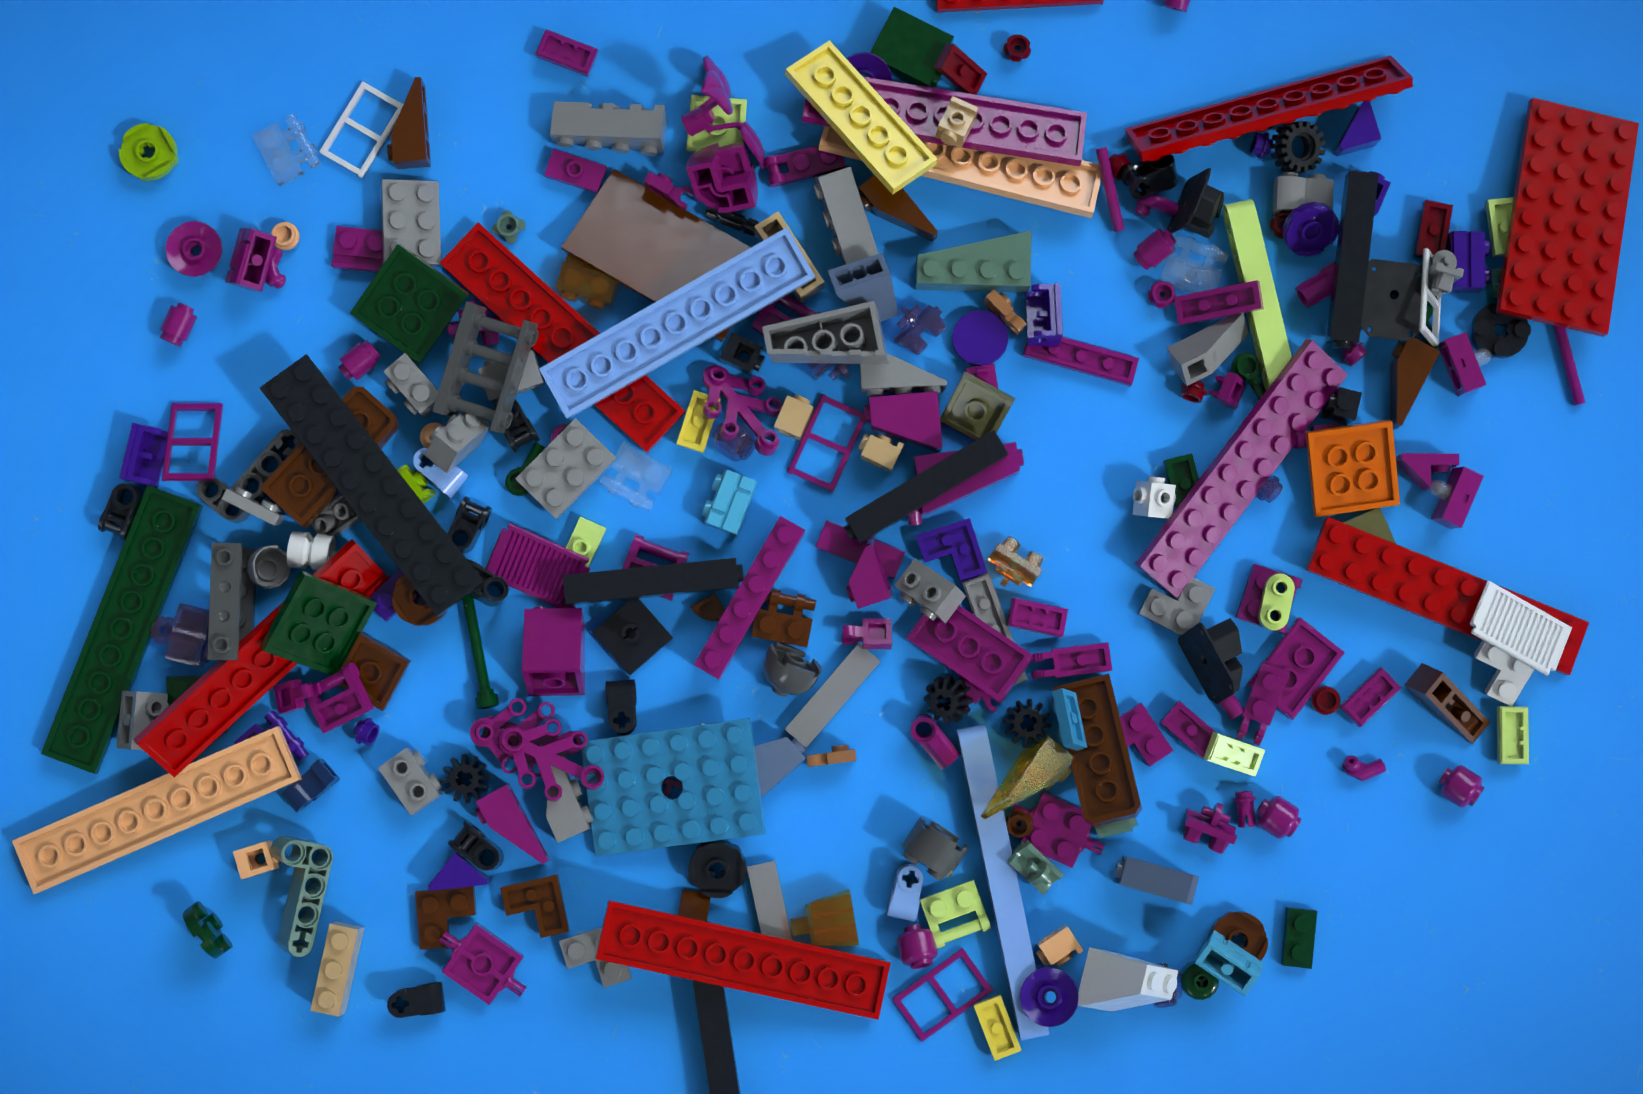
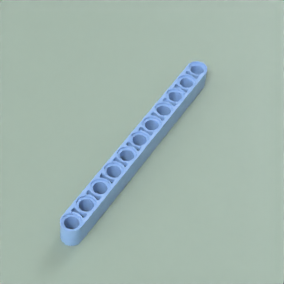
(1000, 875)

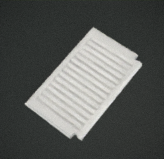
(1519, 629)

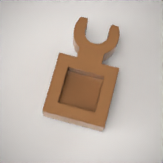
(1001, 306)
(838, 755)

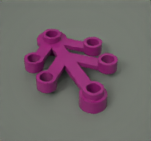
(740, 404)
(530, 722)
(547, 756)

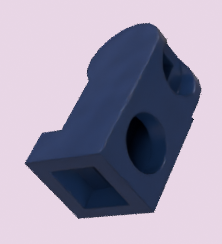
(311, 786)

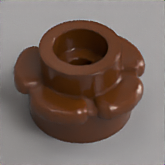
(1016, 830)

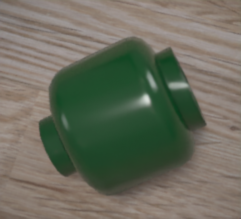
(1207, 985)

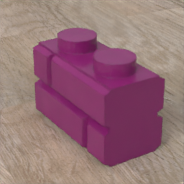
(251, 259)

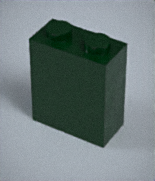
(911, 48)

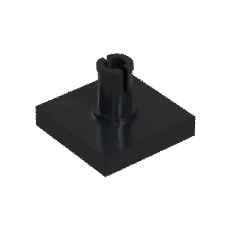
(632, 635)

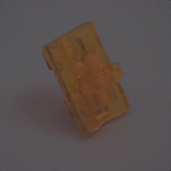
(1014, 566)

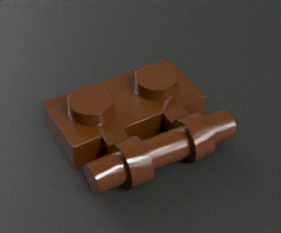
(784, 627)

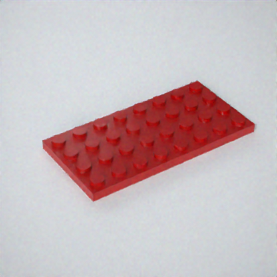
(1567, 217)

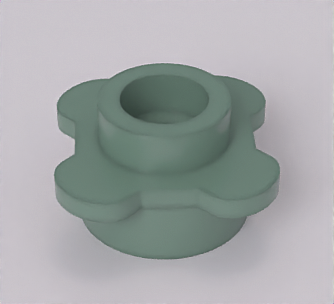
(508, 219)

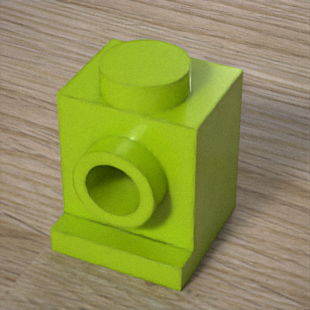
(417, 483)

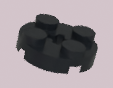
(1502, 347)
(717, 852)

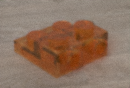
(585, 283)

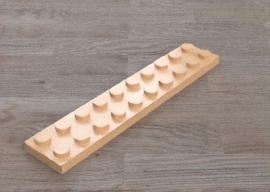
(1020, 178)
(156, 810)

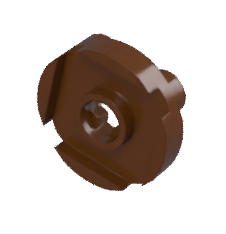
(407, 609)
(1254, 934)

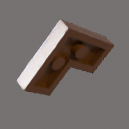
(544, 897)
(435, 909)

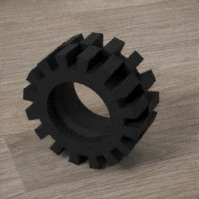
(1311, 143)

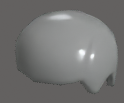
(268, 567)

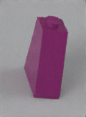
(907, 418)

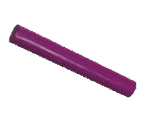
(1109, 188)
(1569, 365)

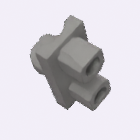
(1443, 273)

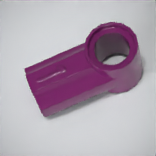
(1316, 287)
(935, 742)

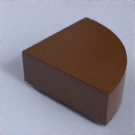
(709, 608)

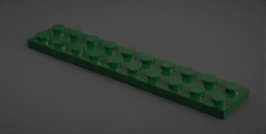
(121, 629)

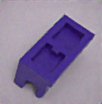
(1044, 315)
(144, 455)

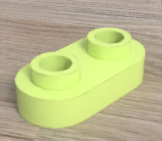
(1276, 601)

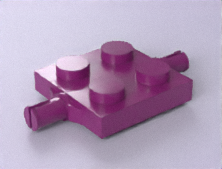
(1059, 830)
(482, 963)

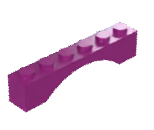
(749, 598)

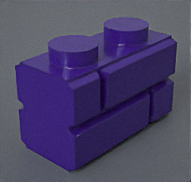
(1470, 252)

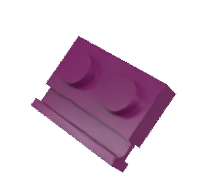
(357, 249)

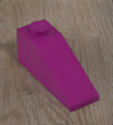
(506, 817)

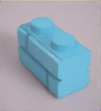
(730, 502)
(1229, 963)

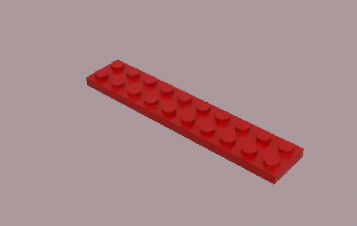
(1268, 108)
(519, 295)
(1415, 582)
(236, 685)
(742, 960)

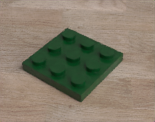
(409, 303)
(318, 624)

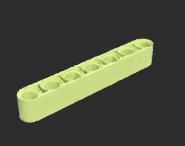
(1251, 265)

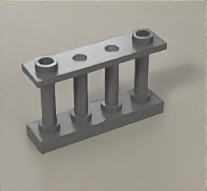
(458, 373)
(230, 600)

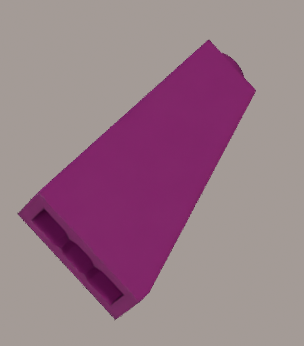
(991, 476)

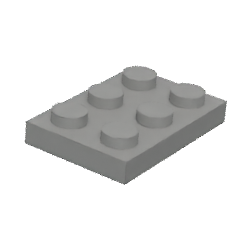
(411, 218)
(566, 468)

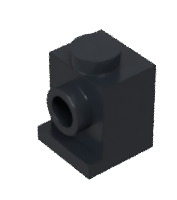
(737, 345)
(1342, 406)

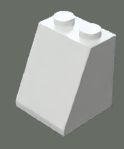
(1123, 982)

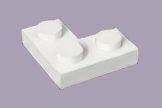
(1510, 673)

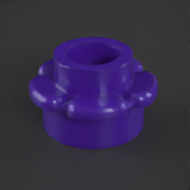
(1261, 145)
(366, 731)

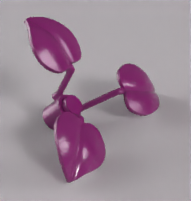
(701, 118)

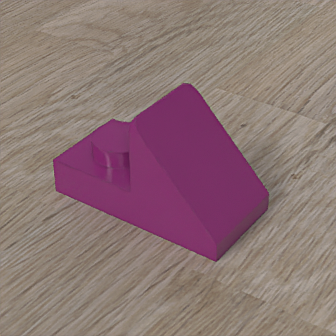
(1419, 465)

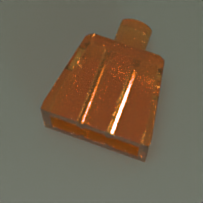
(828, 921)

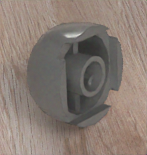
(789, 671)

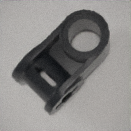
(1151, 177)
(519, 425)
(119, 512)
(469, 523)
(489, 579)
(620, 700)
(473, 846)
(422, 1000)

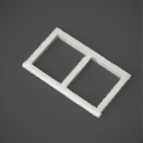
(345, 119)
(1426, 295)

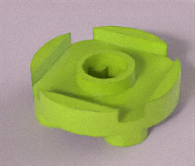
(133, 146)

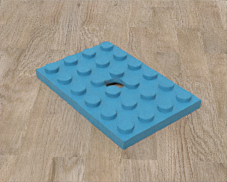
(717, 778)

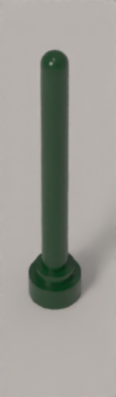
(485, 696)

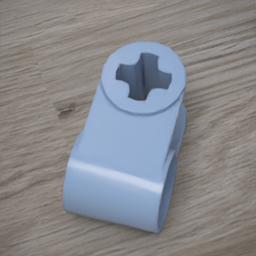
(445, 482)
(904, 898)

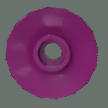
(184, 240)

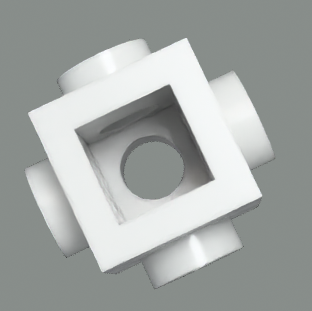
(1154, 498)

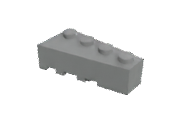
(609, 127)
(845, 215)
(833, 336)

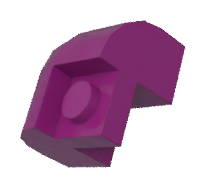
(723, 177)

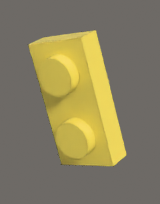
(696, 425)
(997, 1027)

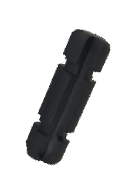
(733, 220)

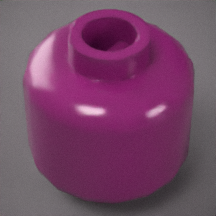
(1461, 786)
(1278, 817)
(917, 947)

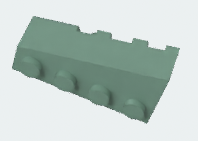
(978, 266)

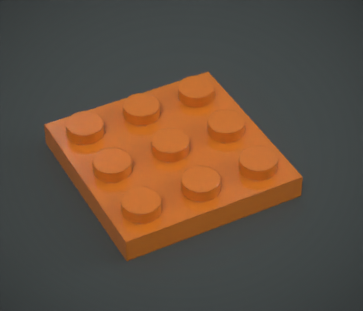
(1352, 468)

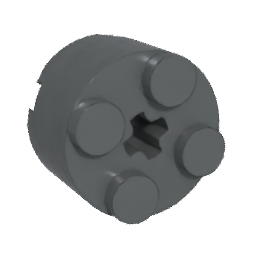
(934, 848)

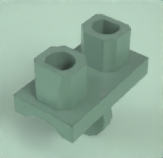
(1034, 866)

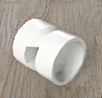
(310, 551)

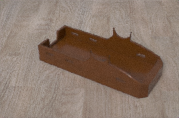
(299, 481)
(1104, 768)

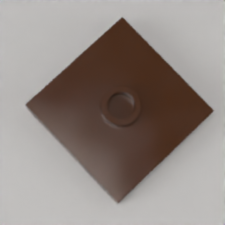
(378, 669)

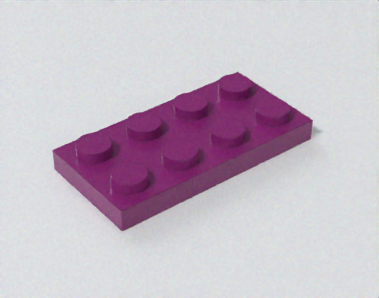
(972, 651)

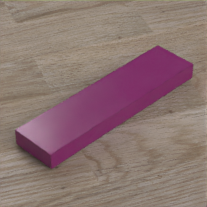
(1087, 360)

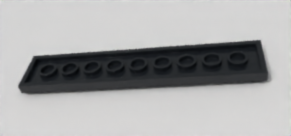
(371, 485)

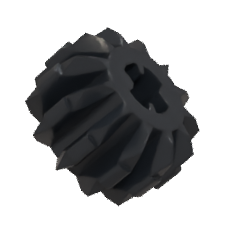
(952, 709)
(1018, 718)
(466, 768)

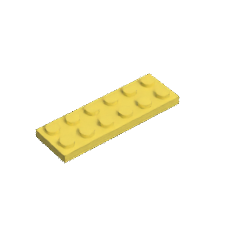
(861, 117)

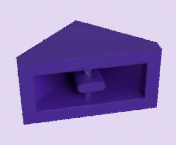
(1360, 133)
(458, 873)

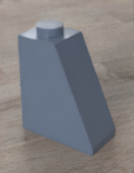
(866, 282)
(776, 761)
(1156, 879)

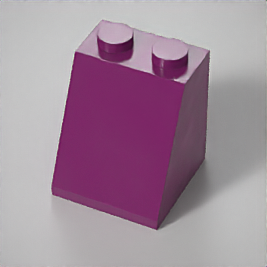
(554, 651)

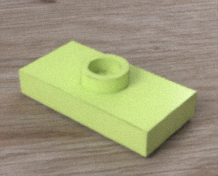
(586, 538)
(1512, 735)
(1234, 754)

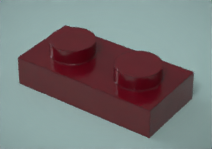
(960, 69)
(1433, 227)

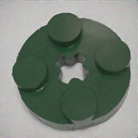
(207, 929)

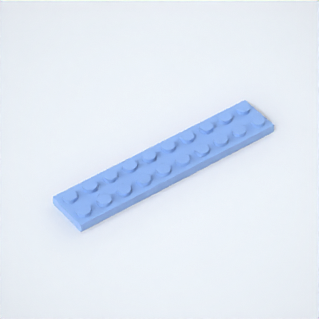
(677, 323)

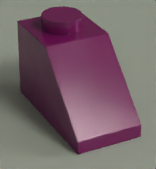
(869, 580)

